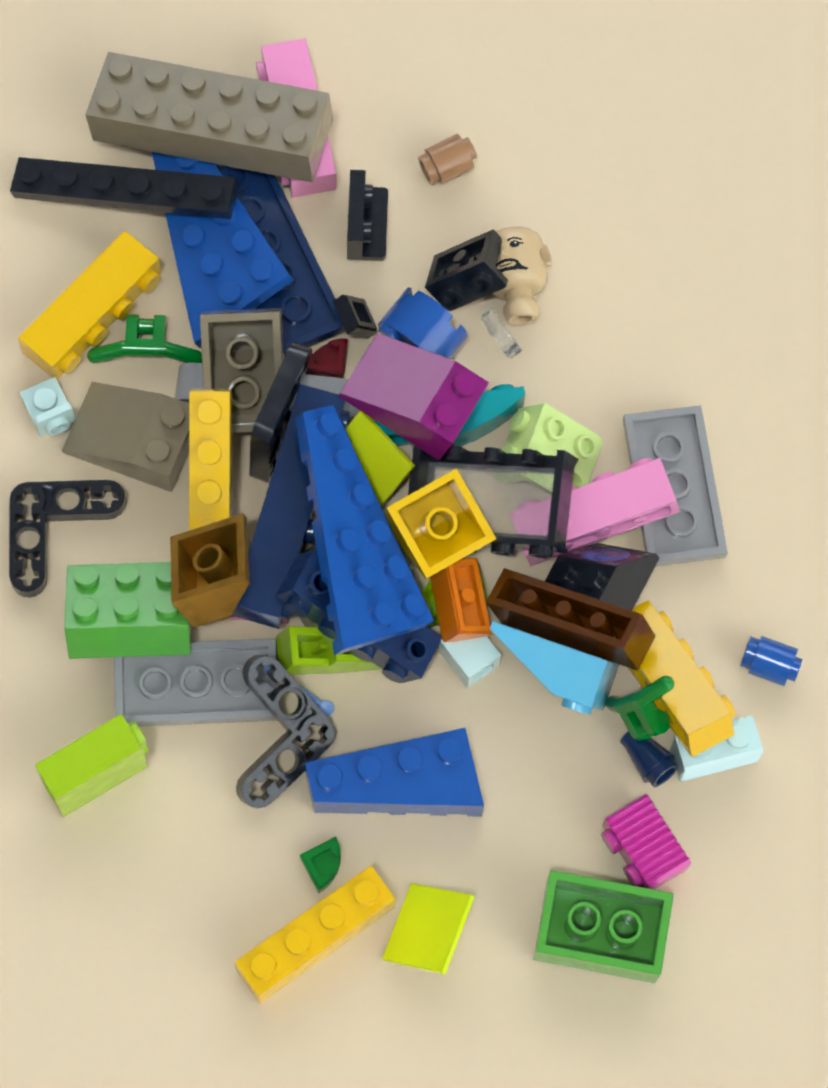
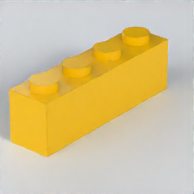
(91, 306)
(210, 456)
(693, 706)
(315, 934)

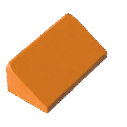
(461, 601)

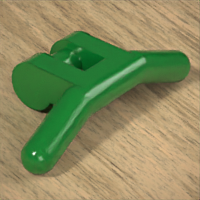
(144, 347)
(639, 711)

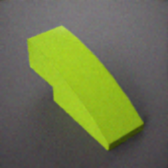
(310, 652)

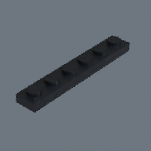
(125, 187)

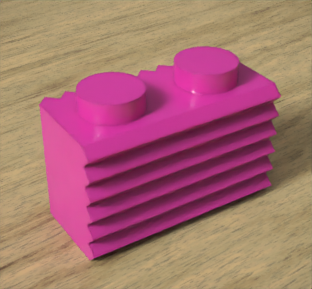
(644, 844)

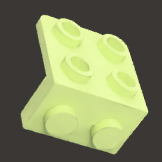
(548, 430)

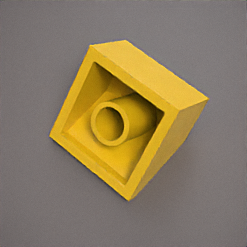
(439, 524)

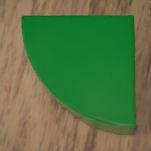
(322, 863)

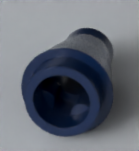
(650, 759)

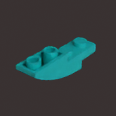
(490, 412)

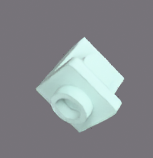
(48, 407)

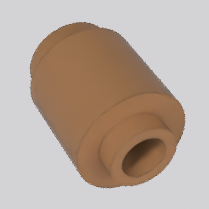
(447, 159)

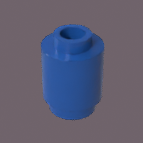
(771, 660)

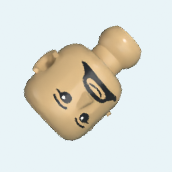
(524, 264)

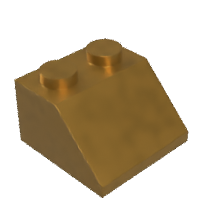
(210, 570)

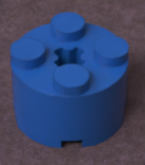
(422, 324)

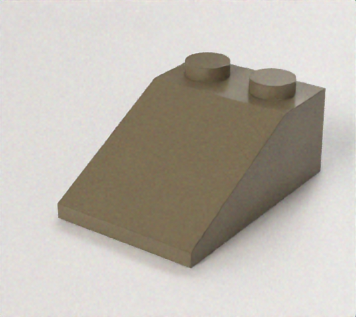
(244, 355)
(132, 433)

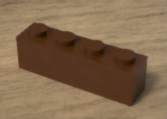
(571, 619)

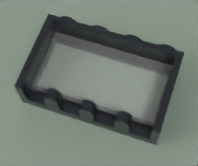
(518, 494)

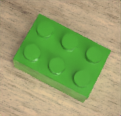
(123, 612)
(603, 926)

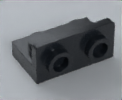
(366, 219)
(466, 271)

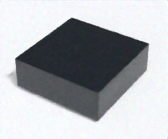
(355, 316)

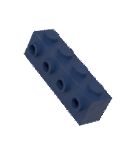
(400, 657)

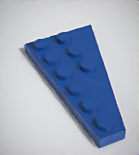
(220, 259)
(355, 546)

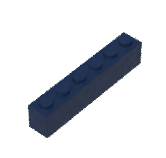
(284, 518)

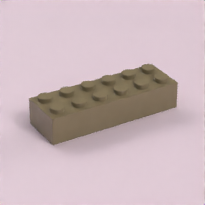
(210, 116)

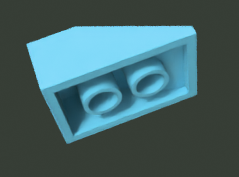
(566, 672)

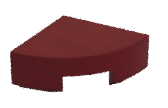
(329, 359)

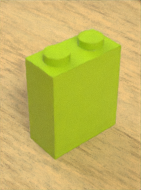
(93, 764)

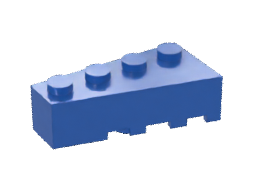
(400, 778)

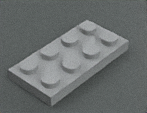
(682, 444)
(192, 687)

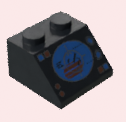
(604, 573)

